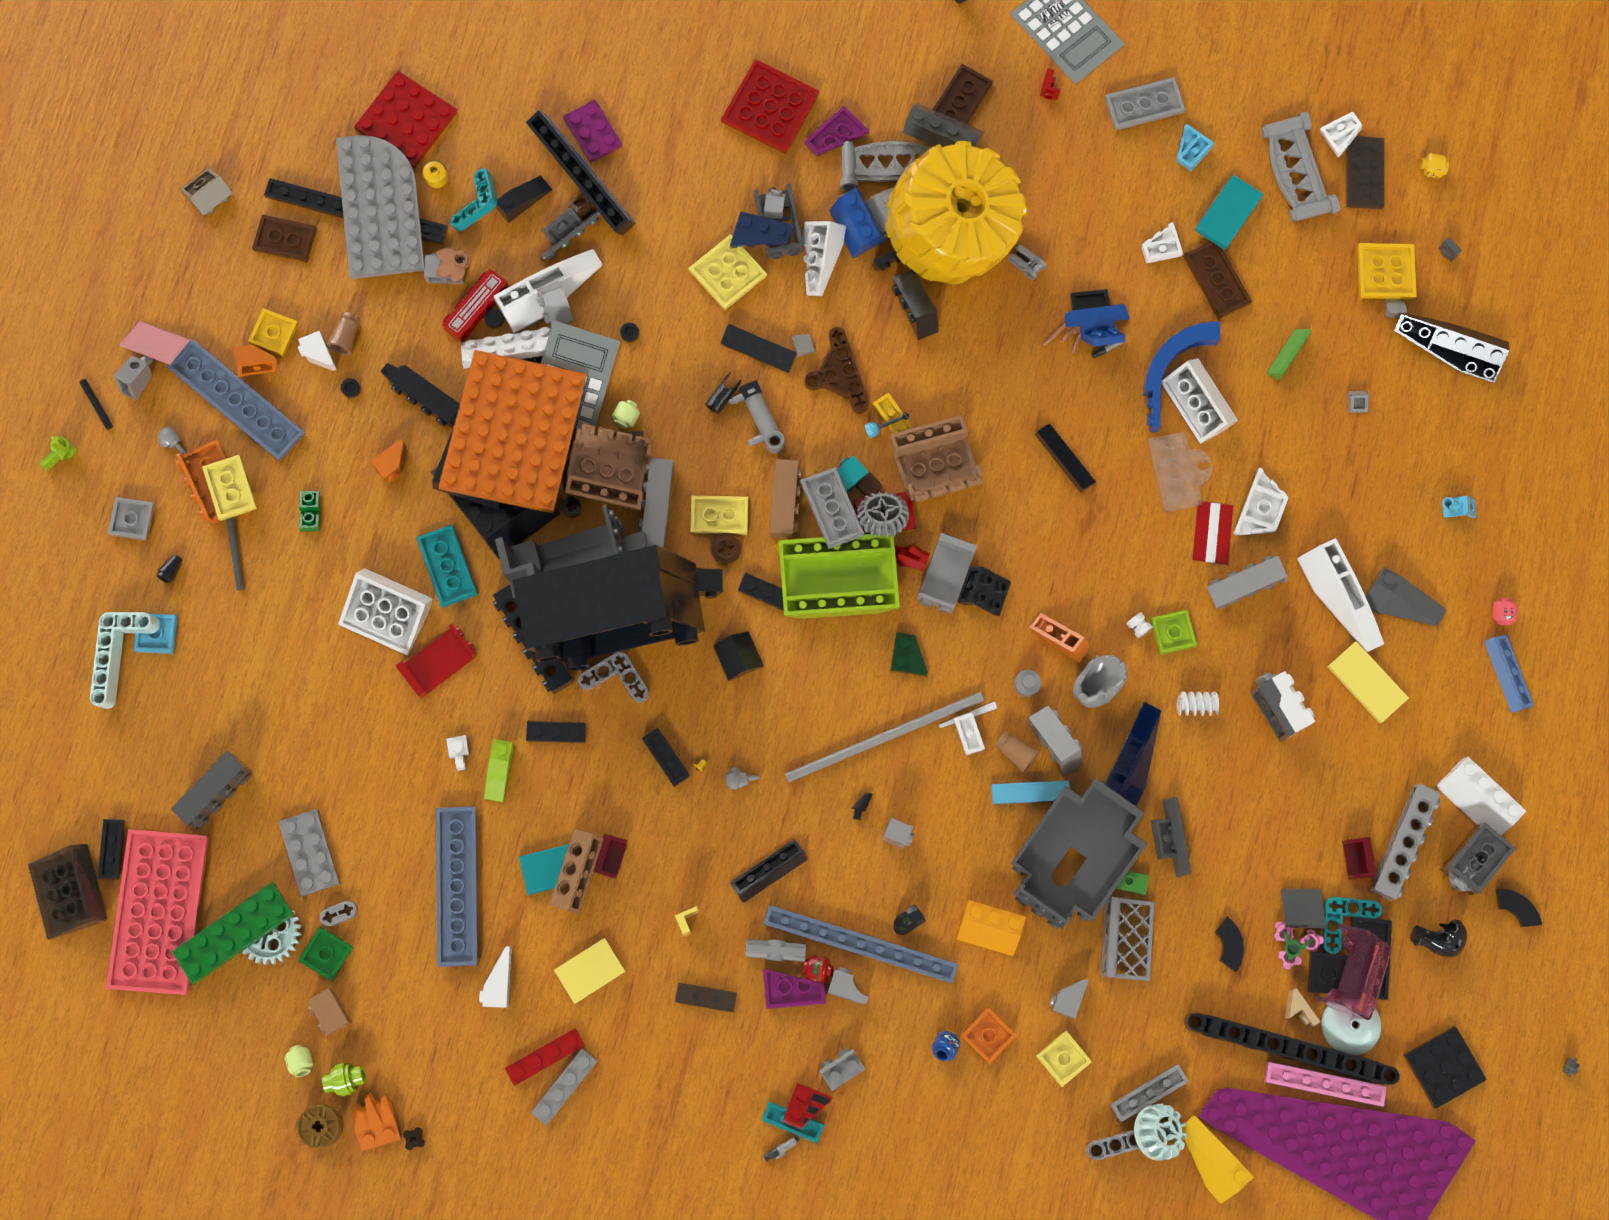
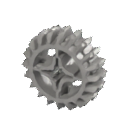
(891, 520)

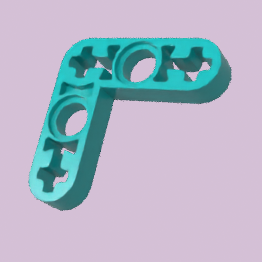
(484, 203)
(1337, 916)

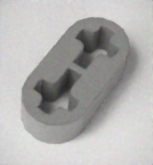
(340, 918)

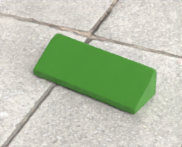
(1288, 353)

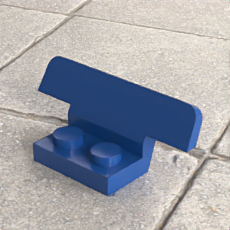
(1098, 324)

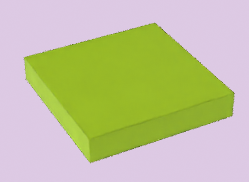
(1173, 632)

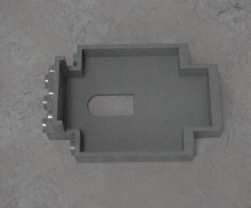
(1096, 827)

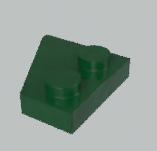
(907, 656)

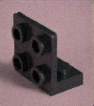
(984, 590)

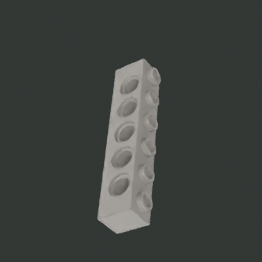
(1381, 883)

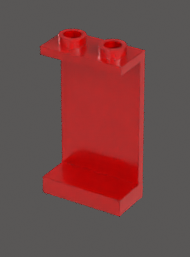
(437, 661)

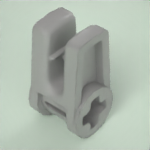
(1033, 264)

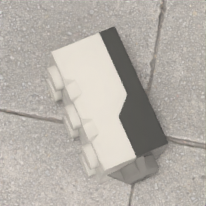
(1282, 704)

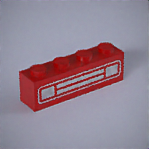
(474, 306)

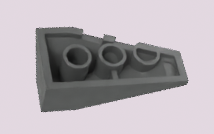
(1398, 597)

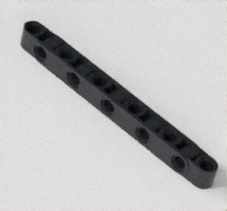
(1292, 1049)

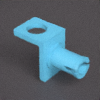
(1459, 506)

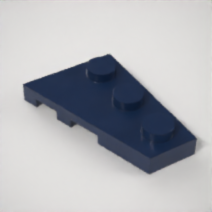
(759, 230)

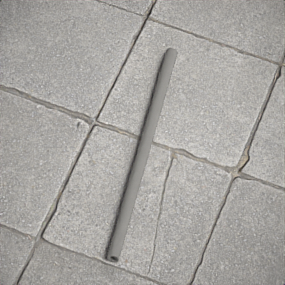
(884, 737)

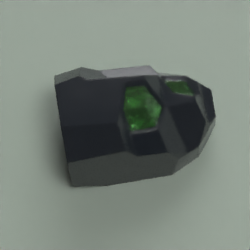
(908, 920)

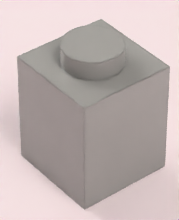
(774, 204)

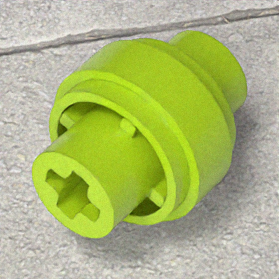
(344, 1079)

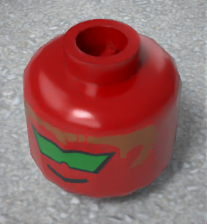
(818, 968)

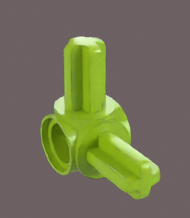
(61, 449)

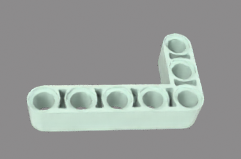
(113, 652)

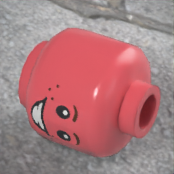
(1505, 611)

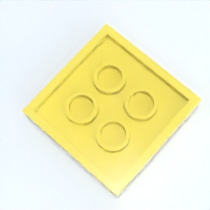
(727, 273)

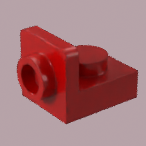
(1048, 90)

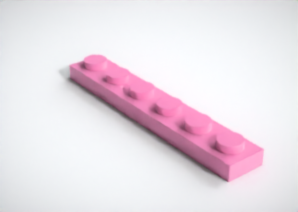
(1325, 1084)

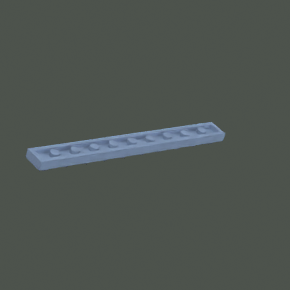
(860, 944)

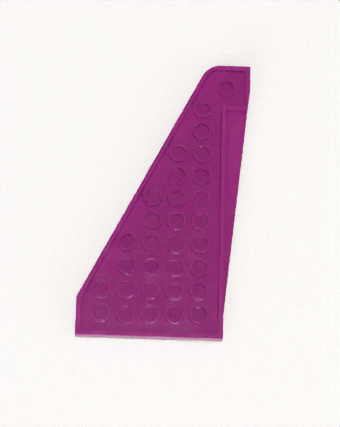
(1364, 1157)

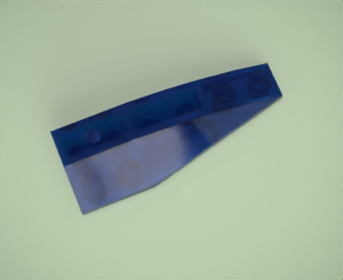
(1132, 764)

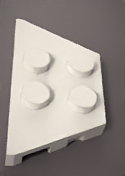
(1262, 507)

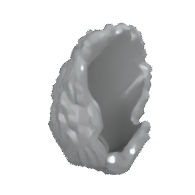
(1100, 681)

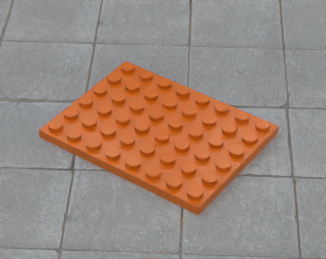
(513, 431)

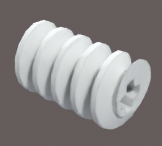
(1197, 702)

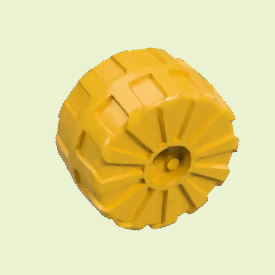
(926, 219)

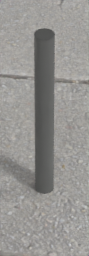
(235, 554)

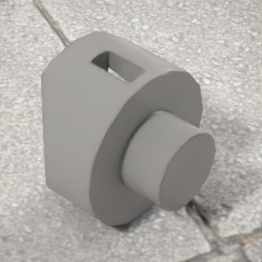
(1027, 683)

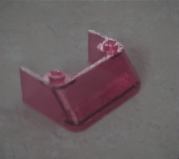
(1361, 975)

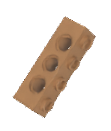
(576, 871)

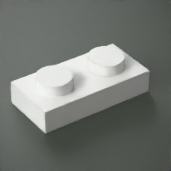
(969, 734)

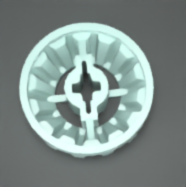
(1151, 1133)

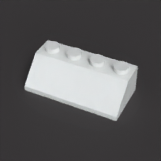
(1199, 400)
(1480, 796)

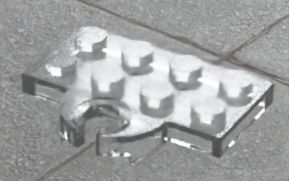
(1178, 471)

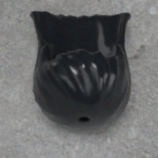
(1443, 943)

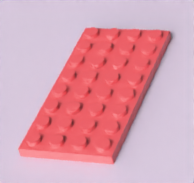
(156, 910)

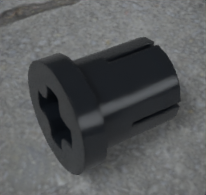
(568, 503)

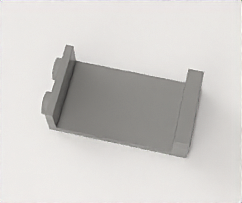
(946, 573)

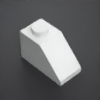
(316, 351)

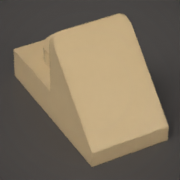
(1296, 1004)

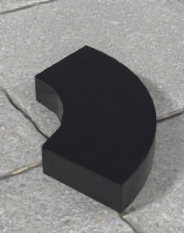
(1519, 906)
(1231, 944)

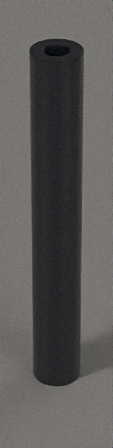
(96, 404)

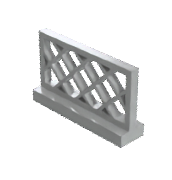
(1111, 934)

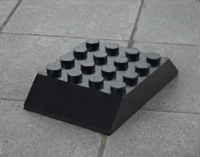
(510, 521)

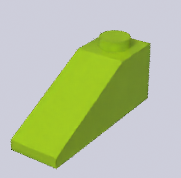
(498, 770)

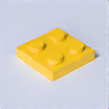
(273, 332)

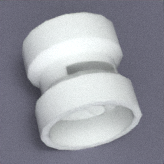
(1139, 625)

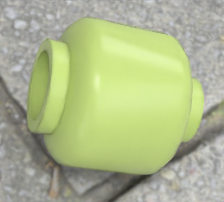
(626, 414)
(299, 1061)

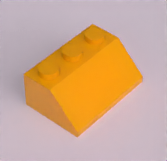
(990, 928)

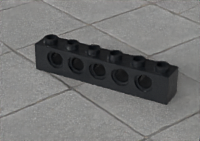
(552, 683)

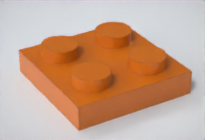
(988, 1035)

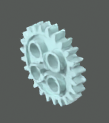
(286, 941)

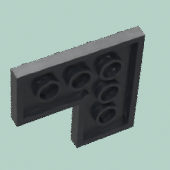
(1327, 969)

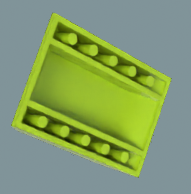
(838, 580)

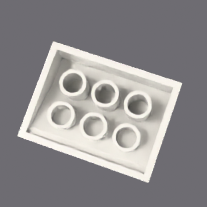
(385, 611)

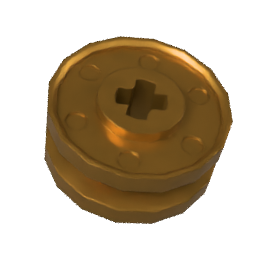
(311, 1135)

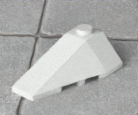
(822, 246)

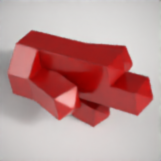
(911, 557)

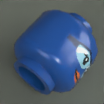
(945, 1046)

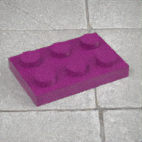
(592, 131)

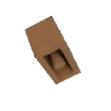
(329, 1012)

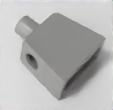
(134, 376)

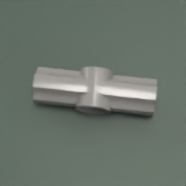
(775, 950)

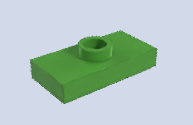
(1134, 883)

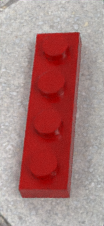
(545, 1057)

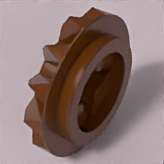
(730, 541)

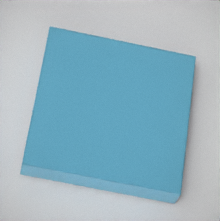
(162, 640)

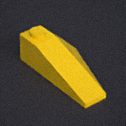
(1218, 1167)

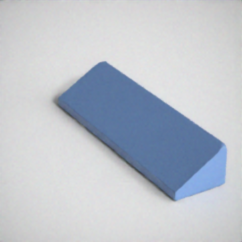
(1508, 673)

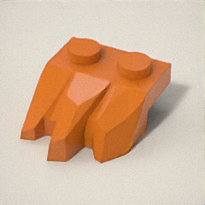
(375, 1122)

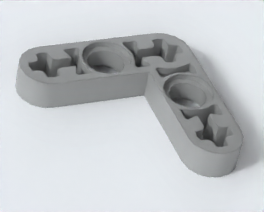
(613, 670)

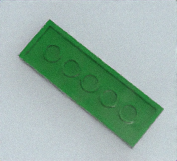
(233, 933)

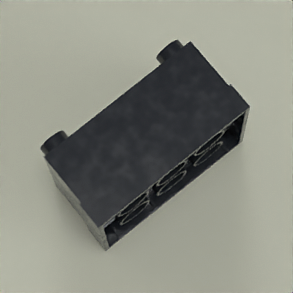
(609, 606)

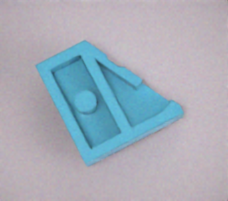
(1193, 148)

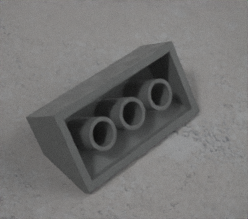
(938, 128)

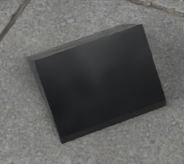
(738, 655)

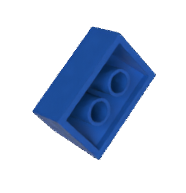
(861, 227)

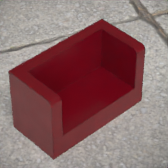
(610, 856)
(1359, 858)

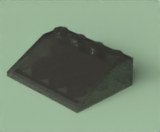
(67, 891)

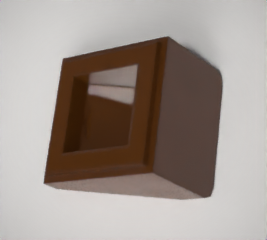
(582, 206)

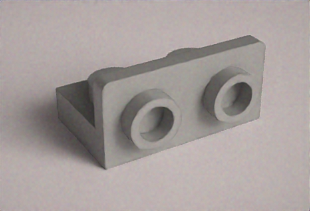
(841, 1069)

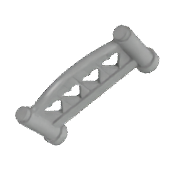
(1294, 130)
(855, 171)

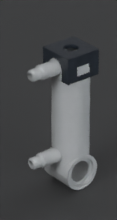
(753, 398)

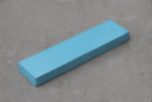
(1027, 792)

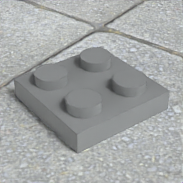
(131, 518)

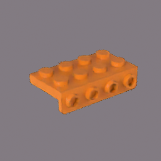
(195, 478)

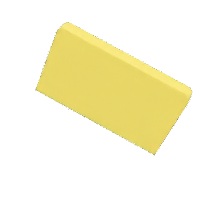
(682, 922)

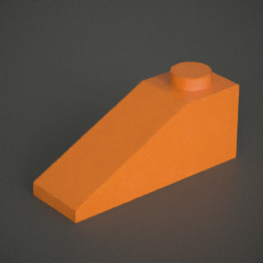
(1061, 637)

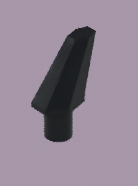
(861, 805)

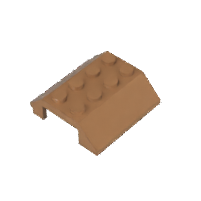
(935, 459)
(607, 466)

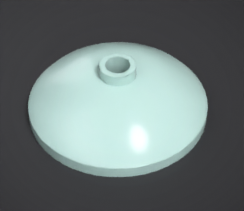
(1343, 1037)

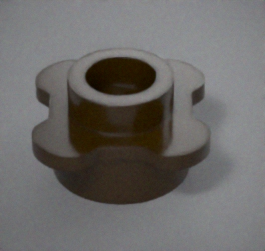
(417, 1133)

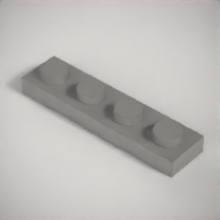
(564, 1087)
(1149, 1093)

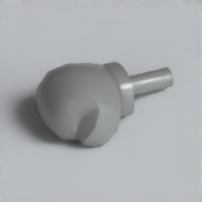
(170, 438)
(737, 779)

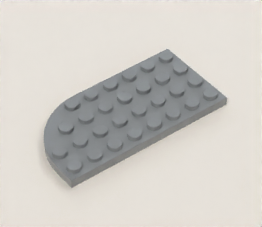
(379, 208)

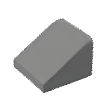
(1394, 307)
(803, 344)
(1357, 401)

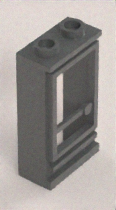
(790, 249)

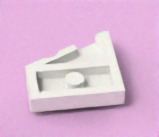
(1341, 132)
(1162, 246)

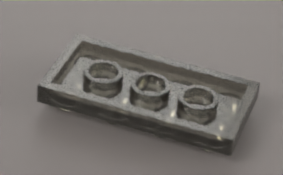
(1365, 173)

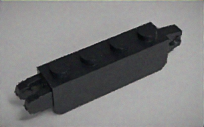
(422, 393)

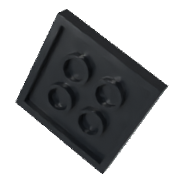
(1445, 1067)

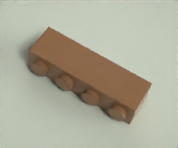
(784, 497)

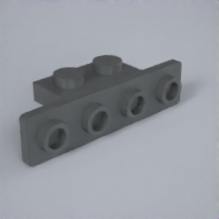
(564, 228)
(1170, 837)

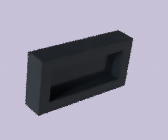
(1089, 299)

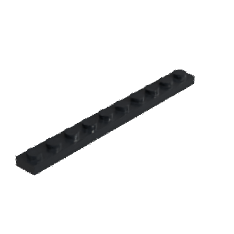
(333, 206)

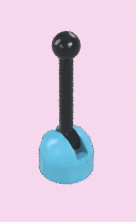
(873, 428)

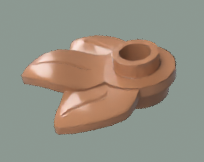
(450, 264)

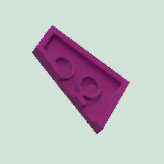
(835, 131)
(791, 991)

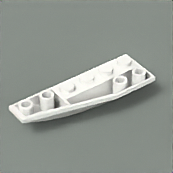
(520, 301)
(1341, 592)

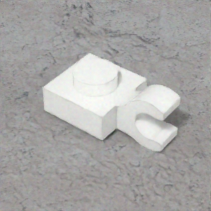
(458, 749)

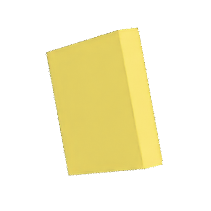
(1063, 1058)

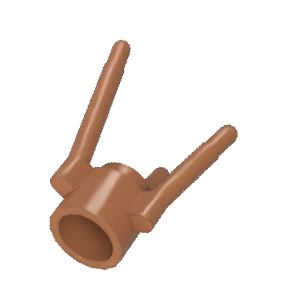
(1070, 330)

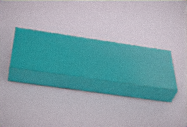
(775, 1114)

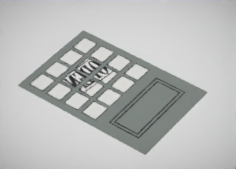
(1068, 34)
(584, 353)

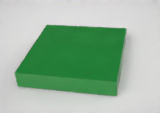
(326, 953)

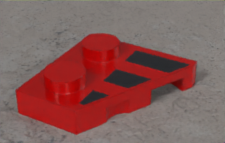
(805, 1105)

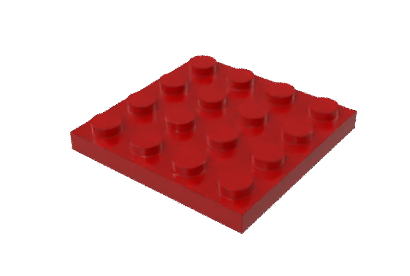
(770, 106)
(406, 117)

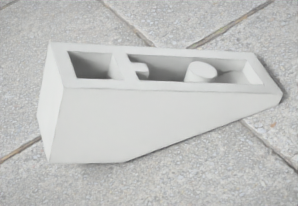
(497, 986)

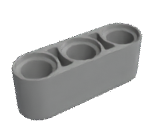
(1104, 1145)

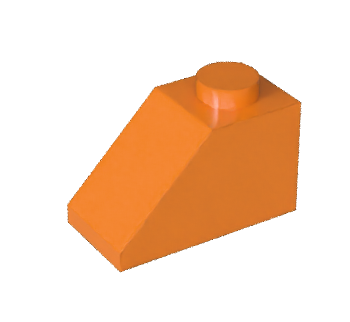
(252, 361)
(390, 462)

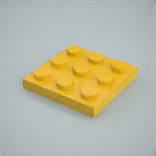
(1386, 271)

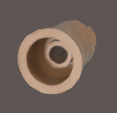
(344, 334)
(1016, 751)

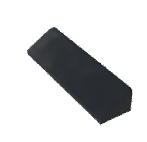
(758, 348)
(1065, 458)
(769, 871)

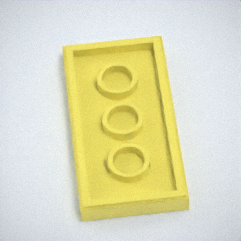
(1368, 682)

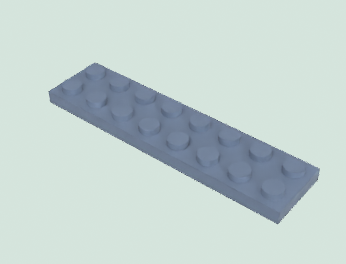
(236, 400)
(456, 886)

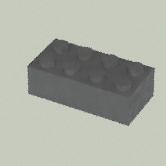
(212, 790)

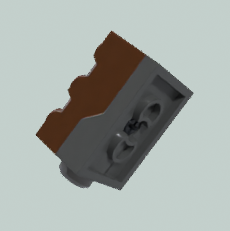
(1477, 859)

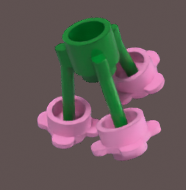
(1294, 947)

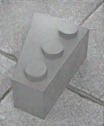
(1057, 739)

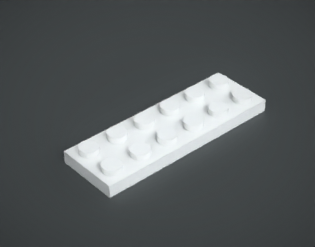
(517, 345)

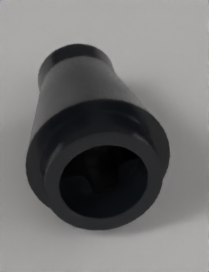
(169, 569)

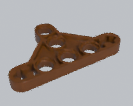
(836, 364)

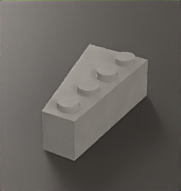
(1247, 582)

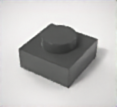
(1449, 249)

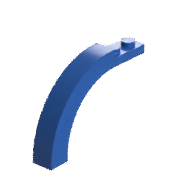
(1191, 337)

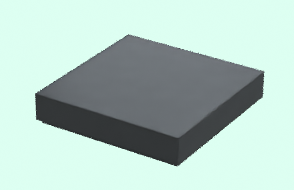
(1302, 908)

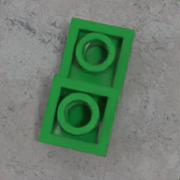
(309, 511)

